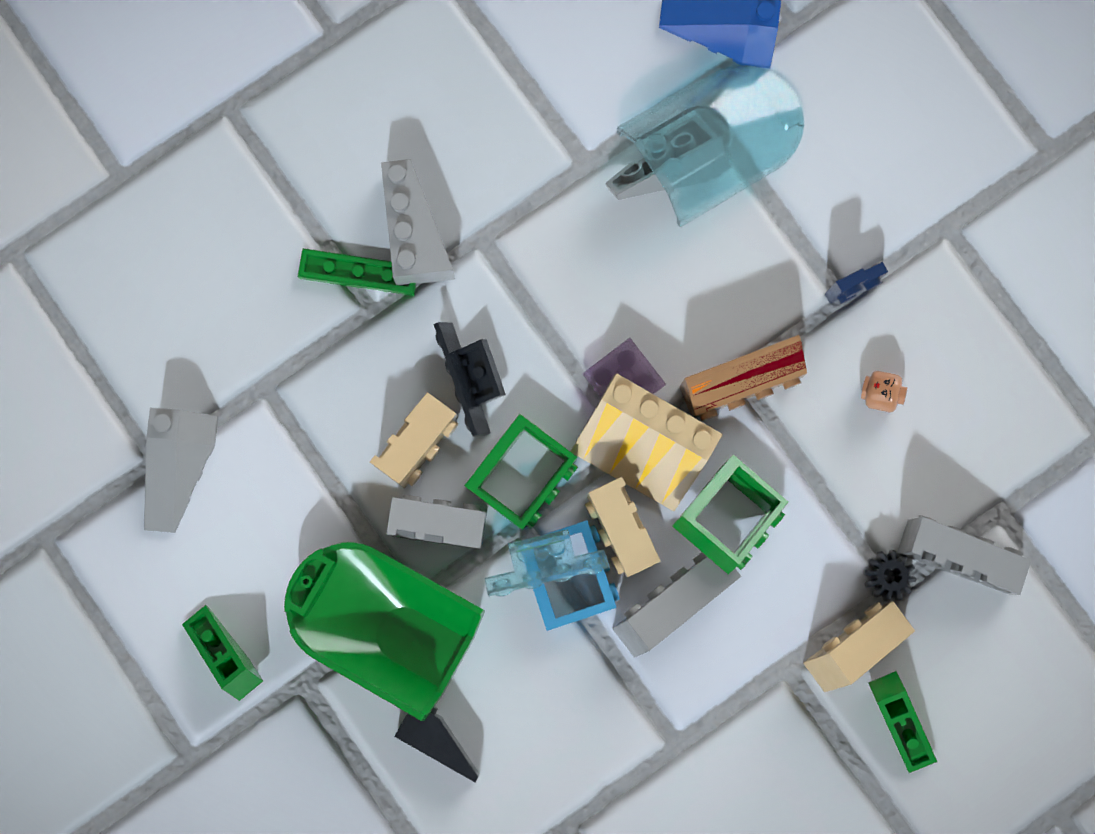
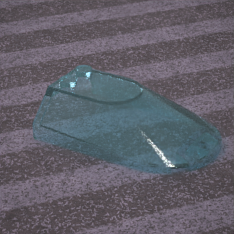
(718, 136)

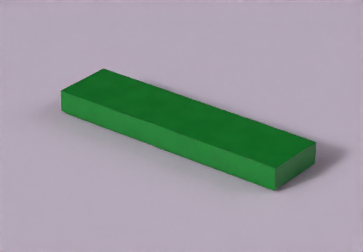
(350, 271)

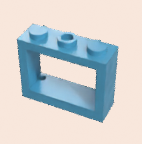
(608, 590)

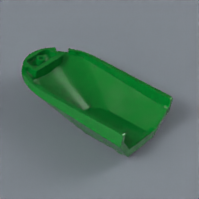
(380, 624)

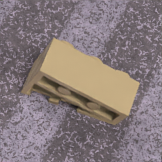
(416, 441)
(621, 528)
(859, 647)

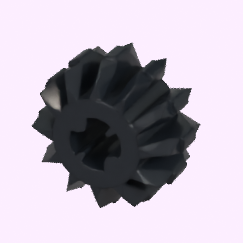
(877, 575)

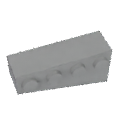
(673, 605)

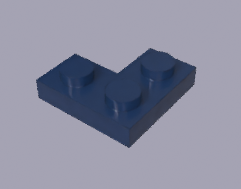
(849, 286)

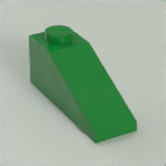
(222, 654)
(902, 721)

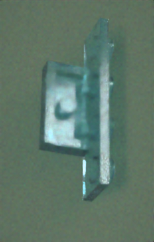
(543, 561)

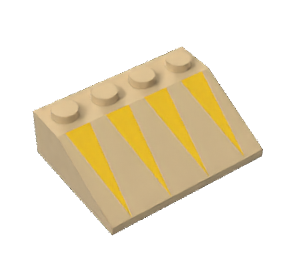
(646, 442)

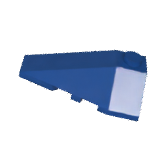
(731, 27)

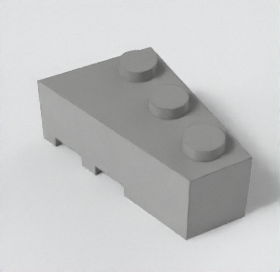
(436, 522)

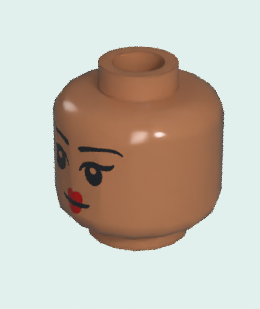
(883, 391)

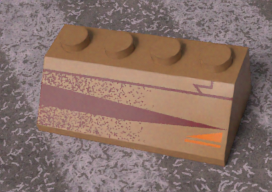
(744, 378)

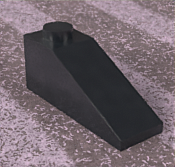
(438, 742)

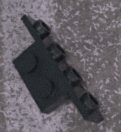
(472, 374)

